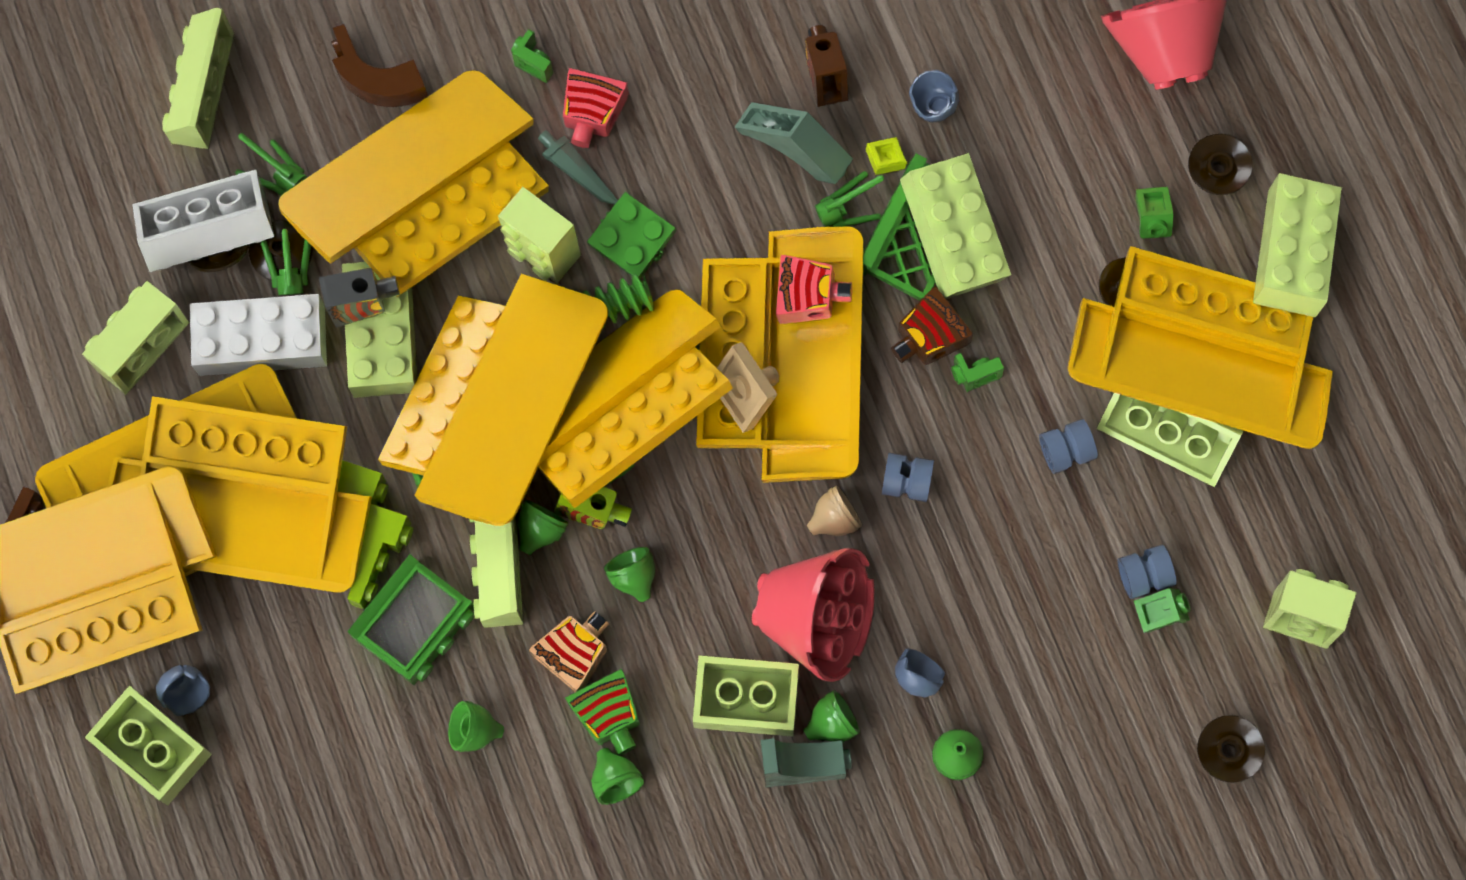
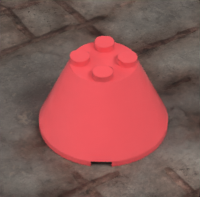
(1169, 38)
(818, 610)

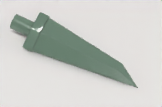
(568, 159)

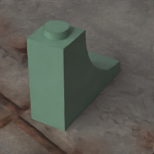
(798, 137)
(803, 762)

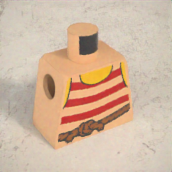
(572, 650)

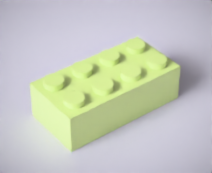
(955, 226)
(1297, 245)
(382, 347)

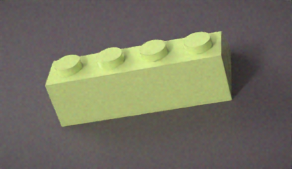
(199, 79)
(1171, 436)
(497, 574)

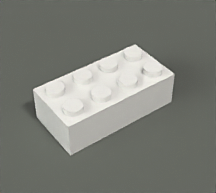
(202, 220)
(266, 331)

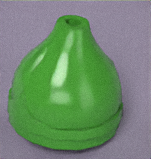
(538, 527)
(632, 572)
(832, 720)
(472, 727)
(957, 754)
(614, 778)

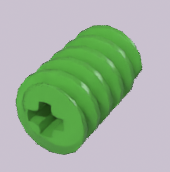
(625, 297)

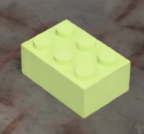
(539, 236)
(135, 337)
(1310, 608)
(746, 695)
(148, 745)

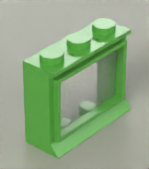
(412, 620)

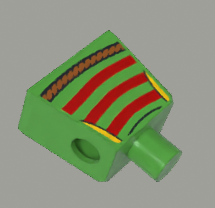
(607, 711)

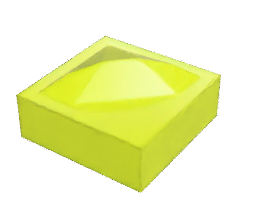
(886, 156)

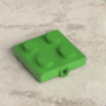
(631, 236)

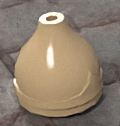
(834, 515)

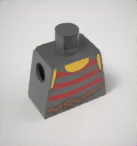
(356, 295)

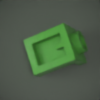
(532, 62)
(1154, 212)
(981, 373)
(1162, 609)

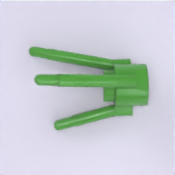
(285, 175)
(832, 209)
(289, 279)

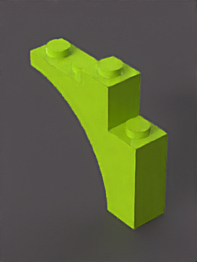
(383, 530)

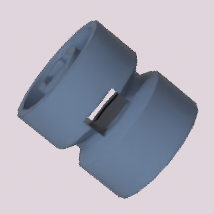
(1063, 448)
(919, 474)
(1147, 571)

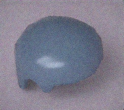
(934, 96)
(918, 674)
(182, 689)

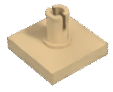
(751, 386)

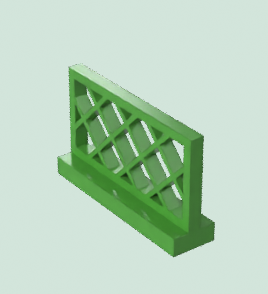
(884, 235)

